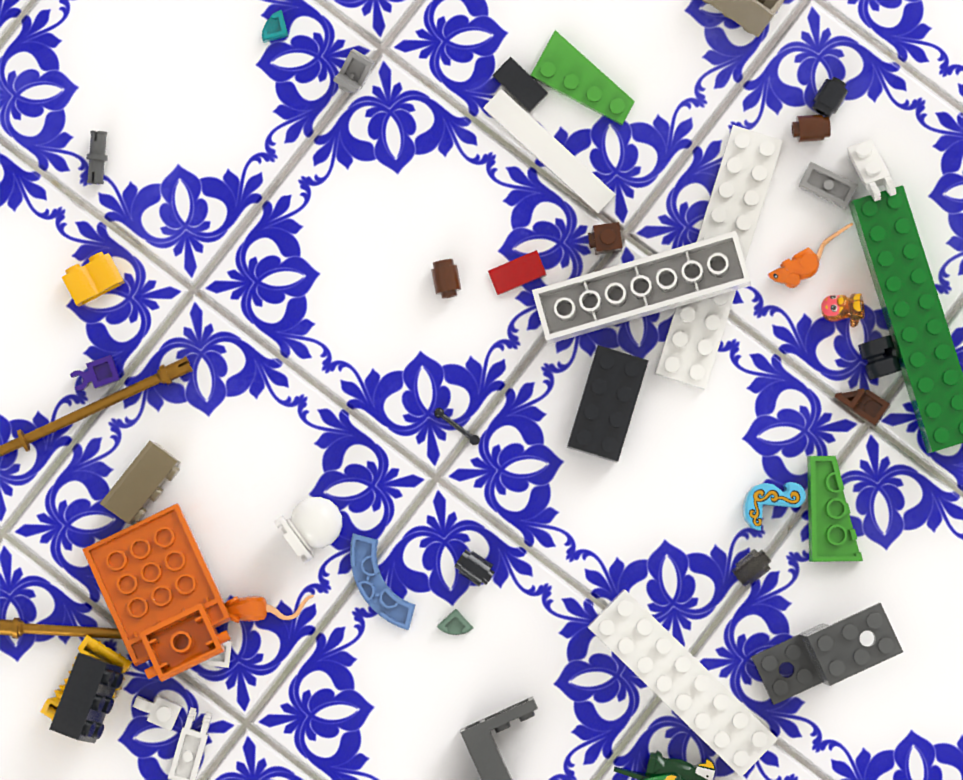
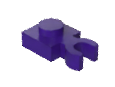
(100, 373)

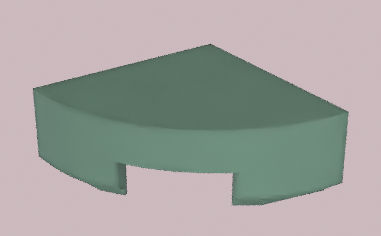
(455, 624)

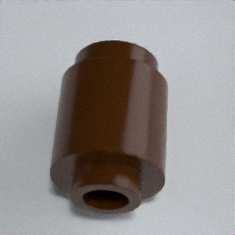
(811, 128)
(446, 278)

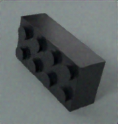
(607, 403)

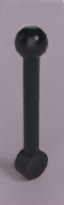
(439, 413)

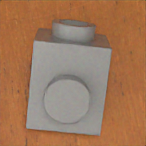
(354, 72)

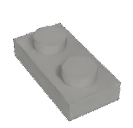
(828, 185)

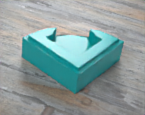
(274, 27)

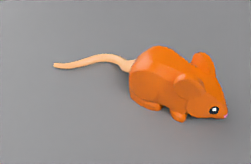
(802, 265)
(256, 608)

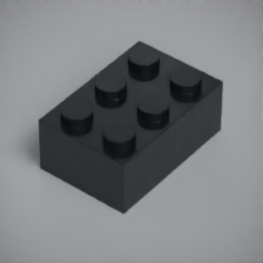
(87, 698)

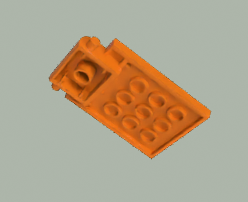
(160, 593)

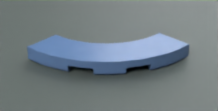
(373, 587)

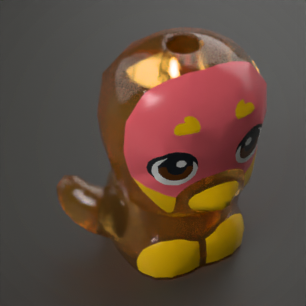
(840, 307)

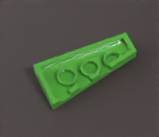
(576, 77)
(828, 514)

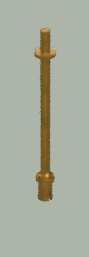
(164, 375)
(17, 628)

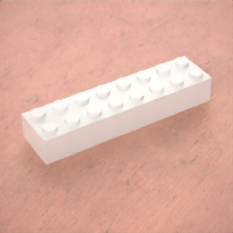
(641, 287)
(682, 683)

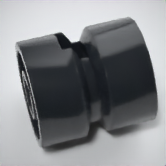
(879, 357)

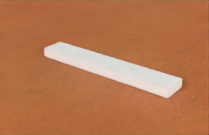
(549, 151)

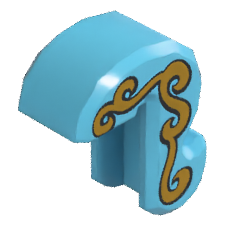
(770, 495)

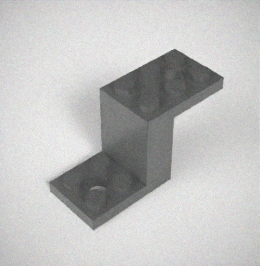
(827, 653)
(482, 744)

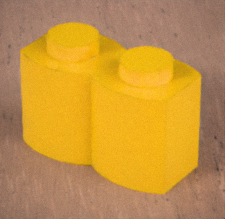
(92, 279)

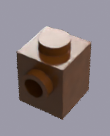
(605, 238)

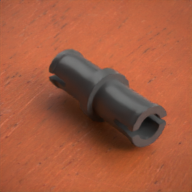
(97, 157)

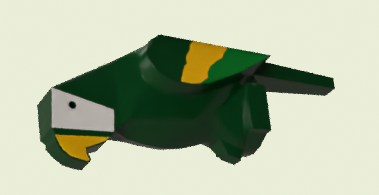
(671, 769)

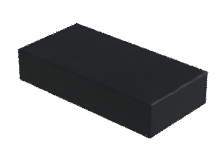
(520, 84)

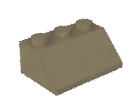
(750, 14)
(141, 483)

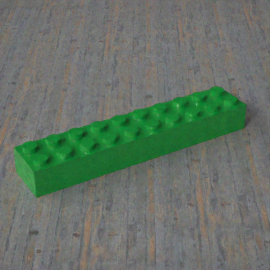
(913, 315)

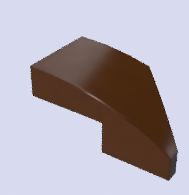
(864, 404)

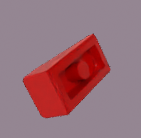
(517, 272)

